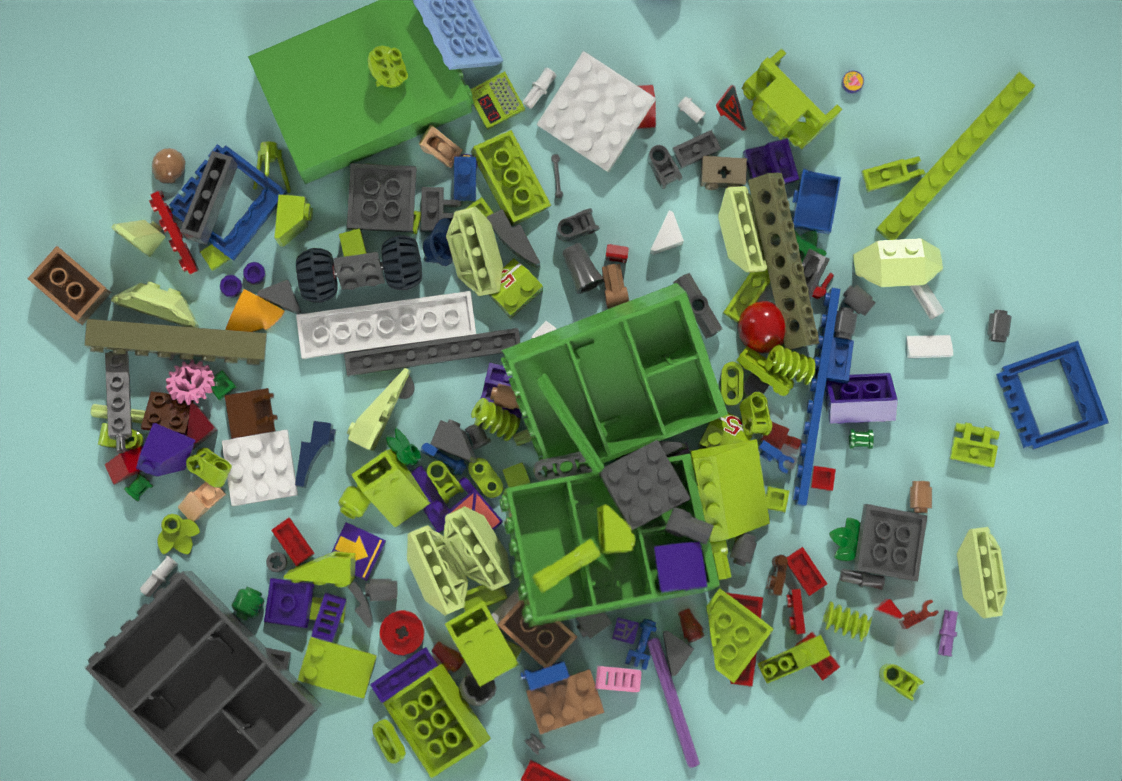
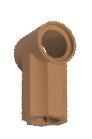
(615, 290)

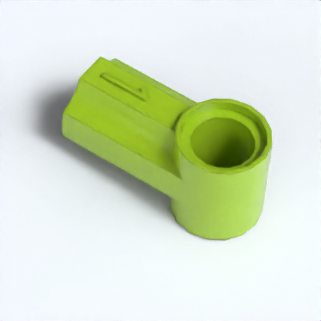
(720, 552)

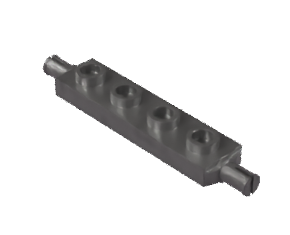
(118, 398)

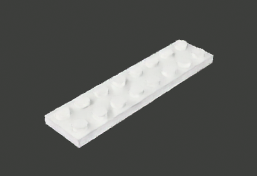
(385, 324)

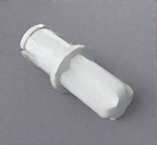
(539, 87)
(158, 576)

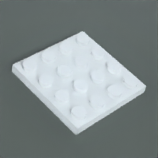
(596, 111)

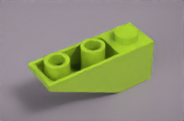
(330, 568)
(794, 659)

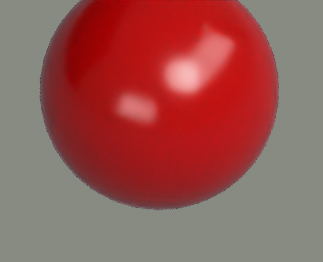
(761, 327)

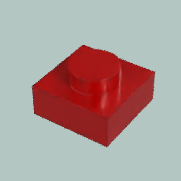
(823, 478)

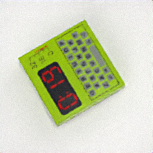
(496, 100)

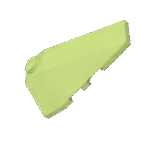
(141, 234)
(373, 420)

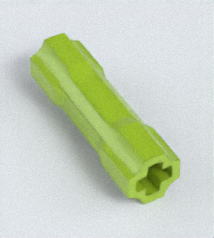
(565, 566)

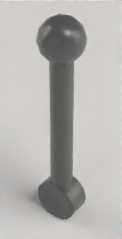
(555, 159)

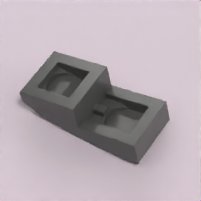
(364, 609)

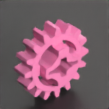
(201, 382)

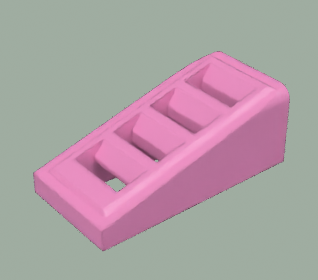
(631, 679)

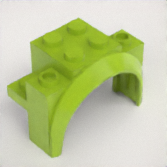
(784, 104)

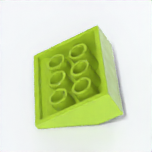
(731, 488)
(436, 721)

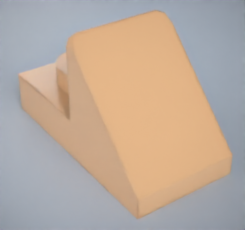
(439, 146)
(200, 501)

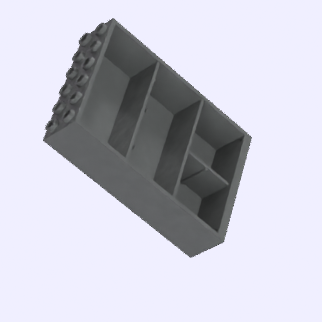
(187, 687)

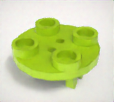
(387, 66)

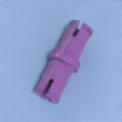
(948, 633)

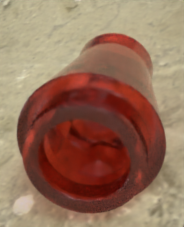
(690, 626)
(448, 657)

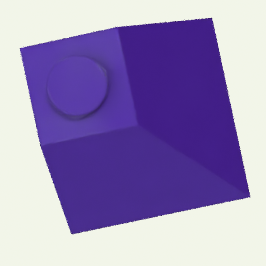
(164, 451)

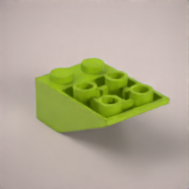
(391, 487)
(481, 644)

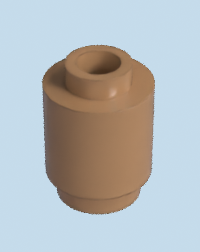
(504, 397)
(921, 496)

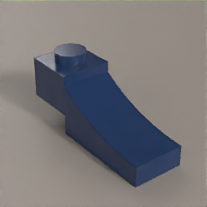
(321, 437)

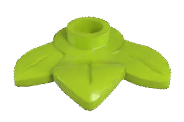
(179, 537)

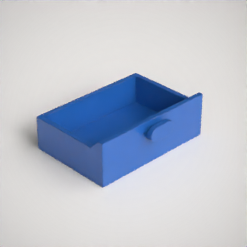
(815, 201)
(545, 675)

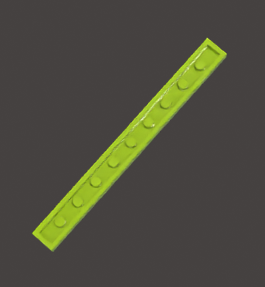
(955, 157)

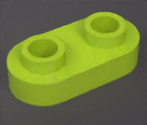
(732, 384)
(487, 476)
(388, 741)

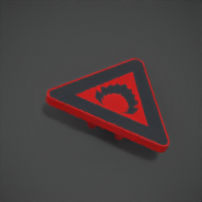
(730, 107)

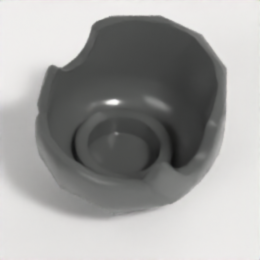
(473, 693)

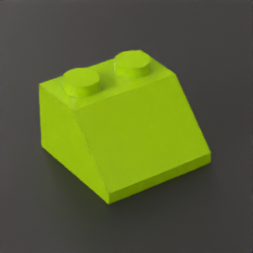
(291, 218)

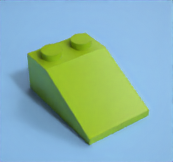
(337, 667)

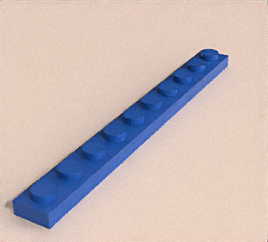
(814, 406)

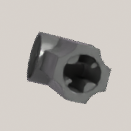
(683, 524)

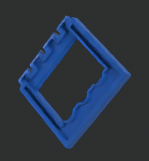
(252, 219)
(1079, 382)

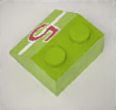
(516, 288)
(723, 432)

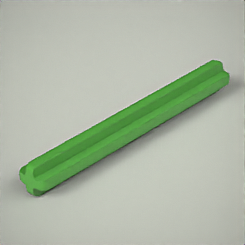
(570, 423)

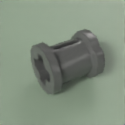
(477, 436)

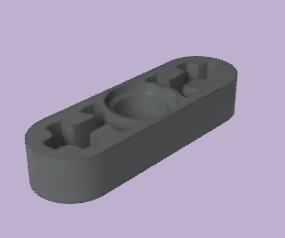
(550, 474)

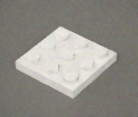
(260, 467)

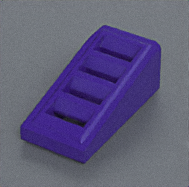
(318, 623)

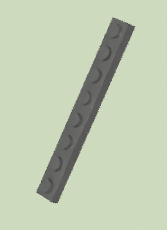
(430, 352)

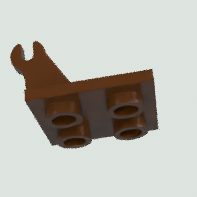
(166, 412)
(250, 413)

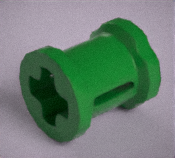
(861, 439)
(138, 487)

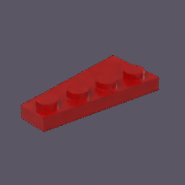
(167, 224)

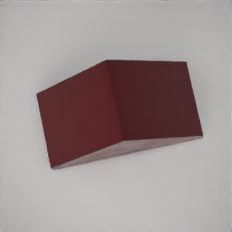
(199, 425)

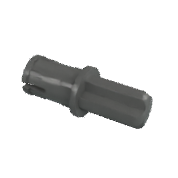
(862, 578)

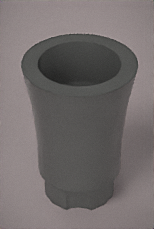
(582, 269)

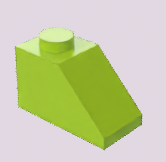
(613, 532)

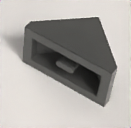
(282, 296)
(676, 651)

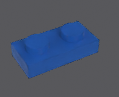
(465, 178)
(840, 360)

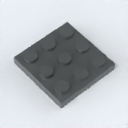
(381, 197)
(644, 485)
(890, 542)

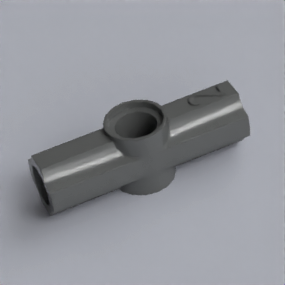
(705, 318)

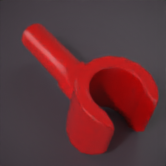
(820, 291)

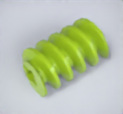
(791, 362)
(496, 418)
(846, 621)

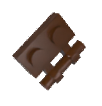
(776, 581)

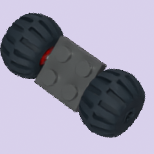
(319, 271)

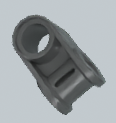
(664, 168)
(580, 223)

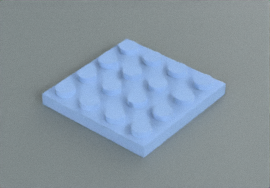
(459, 33)

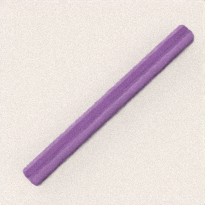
(673, 702)

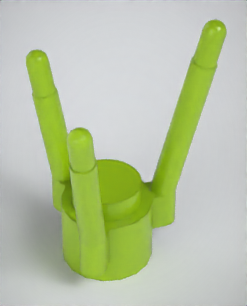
(268, 153)

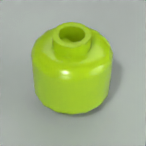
(353, 502)

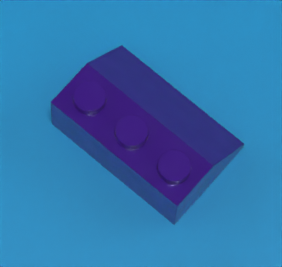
(862, 399)

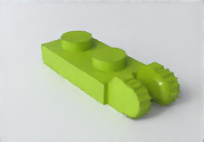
(890, 174)
(755, 363)

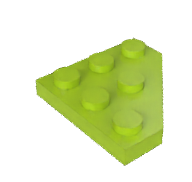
(734, 634)

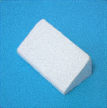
(927, 300)
(929, 346)

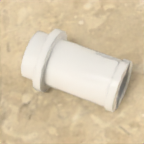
(691, 109)

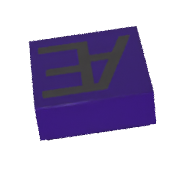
(625, 630)

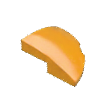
(253, 313)

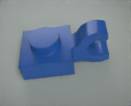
(770, 453)

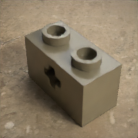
(734, 169)

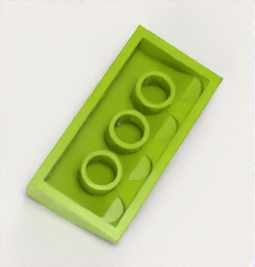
(510, 177)

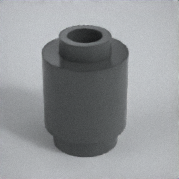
(858, 299)
(845, 323)
(999, 326)
(743, 549)
(381, 590)

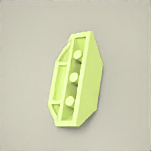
(741, 230)
(475, 251)
(898, 262)
(157, 303)
(476, 548)
(436, 570)
(982, 573)

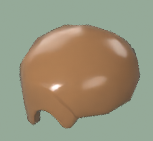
(168, 165)

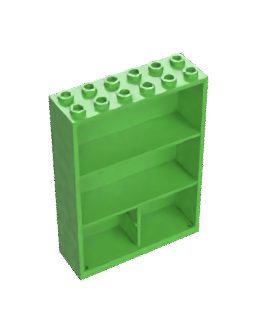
(331, 101)
(622, 375)
(559, 516)

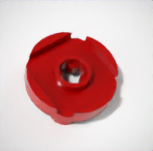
(391, 639)

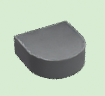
(754, 384)

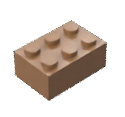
(69, 285)
(543, 641)
(565, 702)

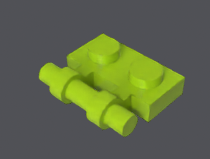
(971, 451)

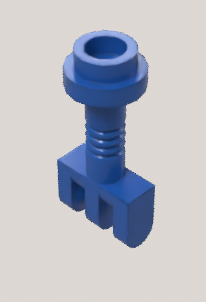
(433, 452)
(648, 626)

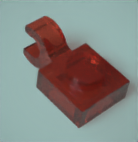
(779, 437)
(912, 618)

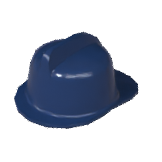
(436, 245)

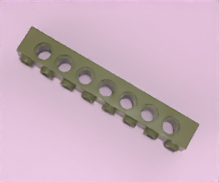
(783, 260)

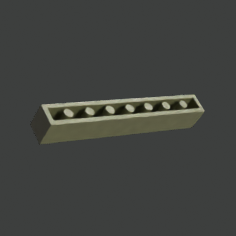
(175, 340)

